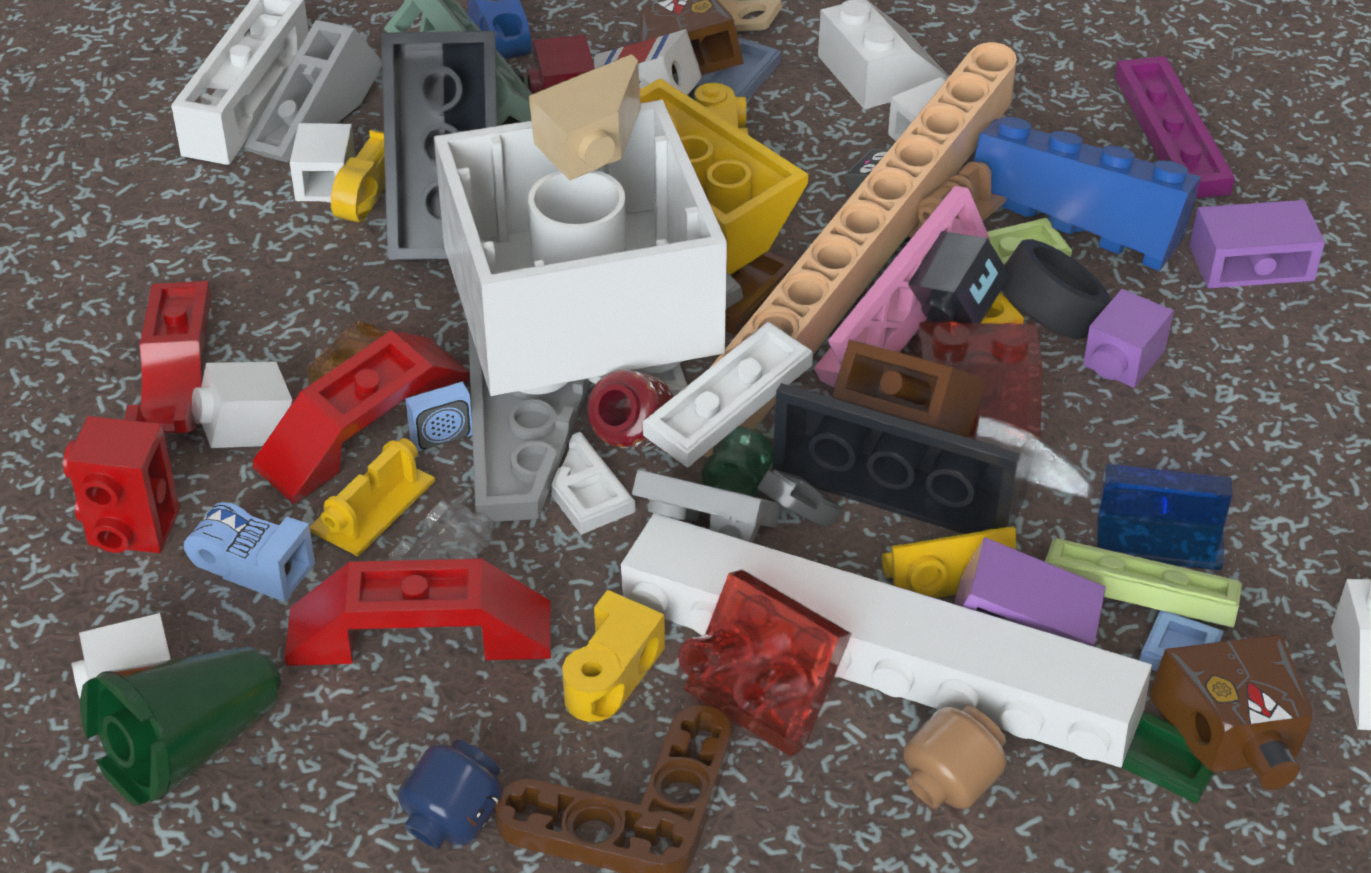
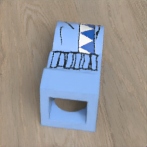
(252, 550)

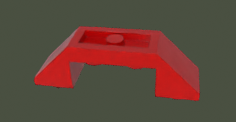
(309, 437)
(418, 596)

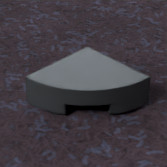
(813, 505)

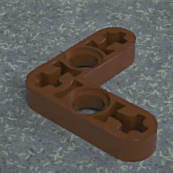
(651, 819)

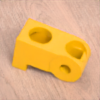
(615, 660)

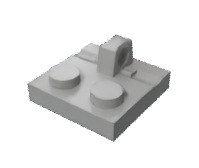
(730, 511)

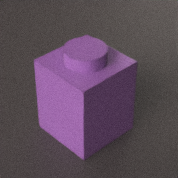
(1127, 338)

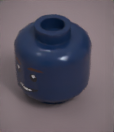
(450, 794)

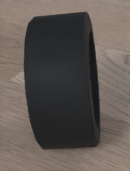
(1054, 289)

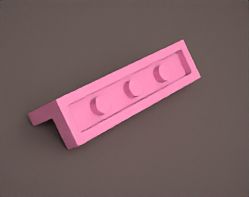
(890, 309)

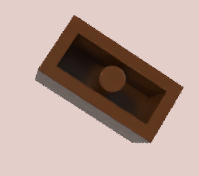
(909, 388)

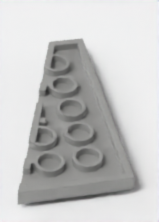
(518, 443)

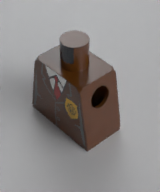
(707, 25)
(1237, 705)

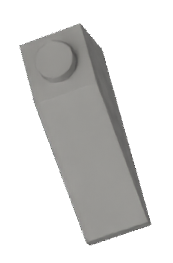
(319, 86)

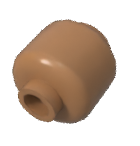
(955, 757)

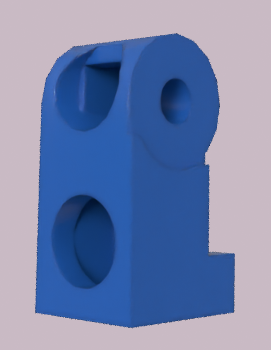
(507, 21)

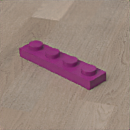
(1173, 122)

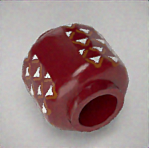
(622, 404)

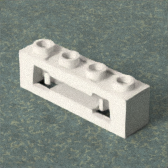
(244, 76)

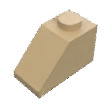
(587, 117)

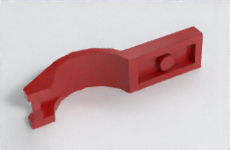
(172, 354)

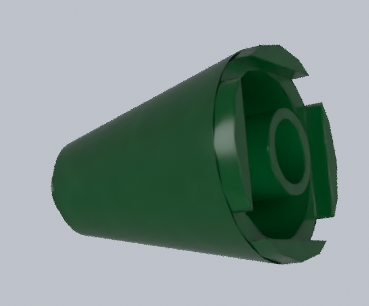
(174, 716)

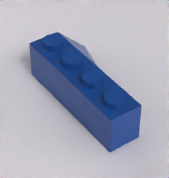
(1090, 188)

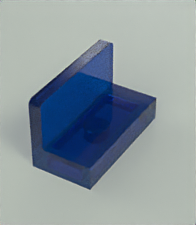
(1164, 515)

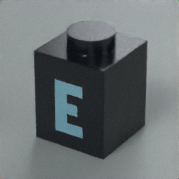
(959, 279)

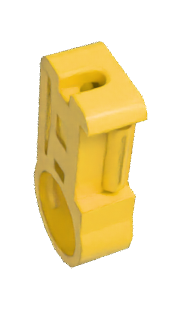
(360, 181)

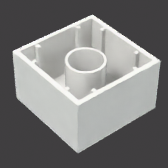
(584, 269)

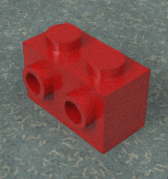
(122, 484)

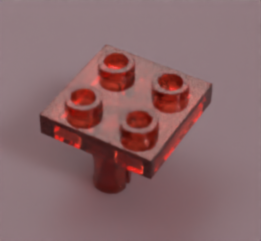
(764, 661)

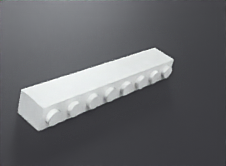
(909, 641)

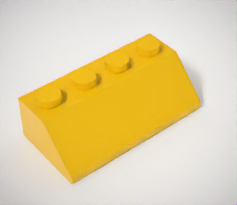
(742, 179)

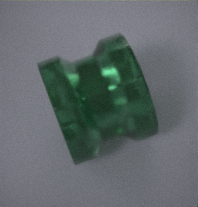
(739, 462)

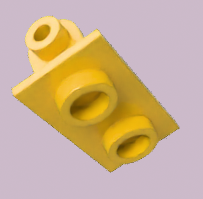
(373, 499)
(937, 564)

